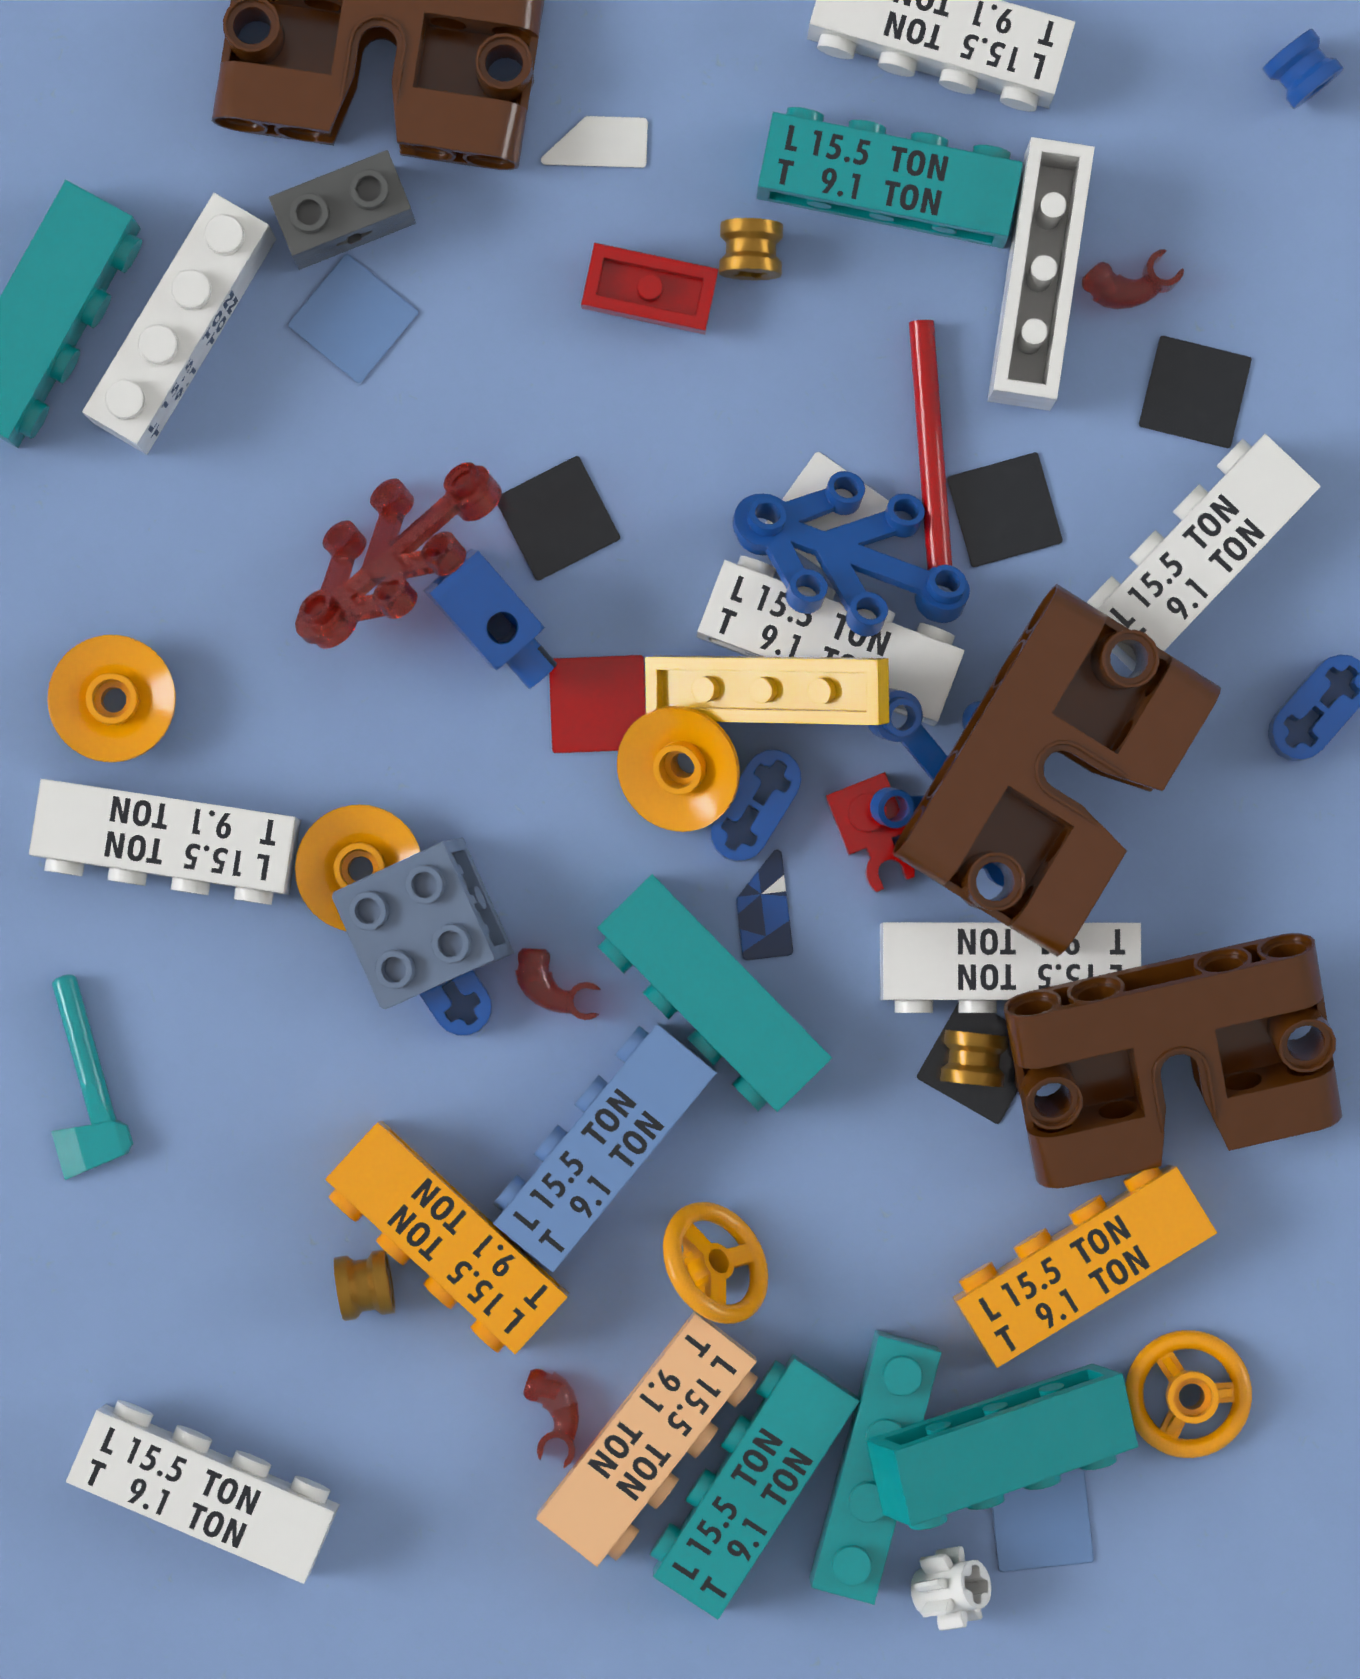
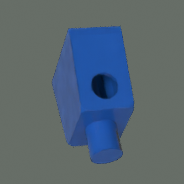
(472, 598)

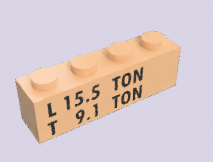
(647, 1438)

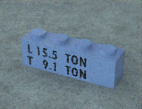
(604, 1147)

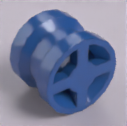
(1302, 68)

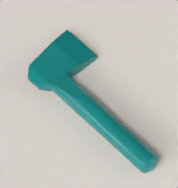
(105, 1138)

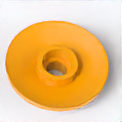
(79, 691)
(658, 785)
(335, 842)

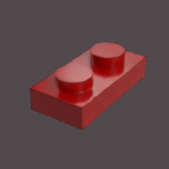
(649, 288)

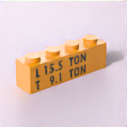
(446, 1237)
(1082, 1264)

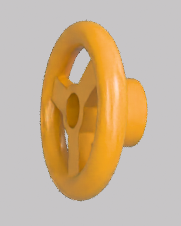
(704, 1266)
(1211, 1394)

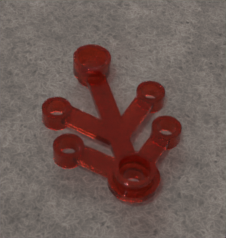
(333, 611)

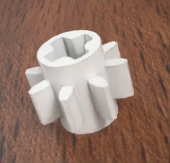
(951, 1588)

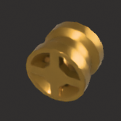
(751, 249)
(974, 1058)
(364, 1285)

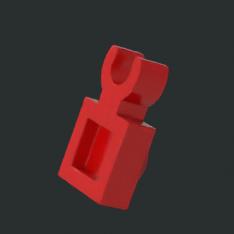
(859, 829)

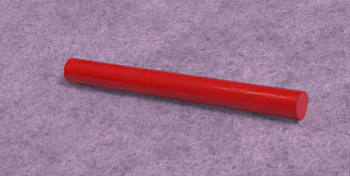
(930, 443)

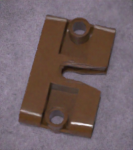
(443, 97)
(992, 787)
(1117, 1029)

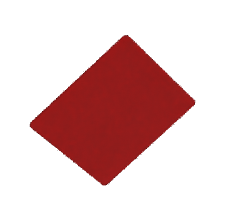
(595, 701)

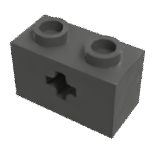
(342, 210)

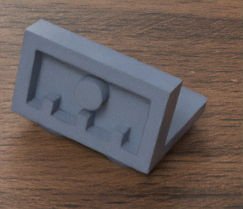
(421, 922)

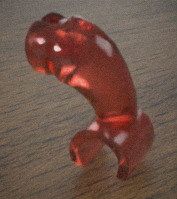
(1123, 293)
(540, 987)
(560, 1402)

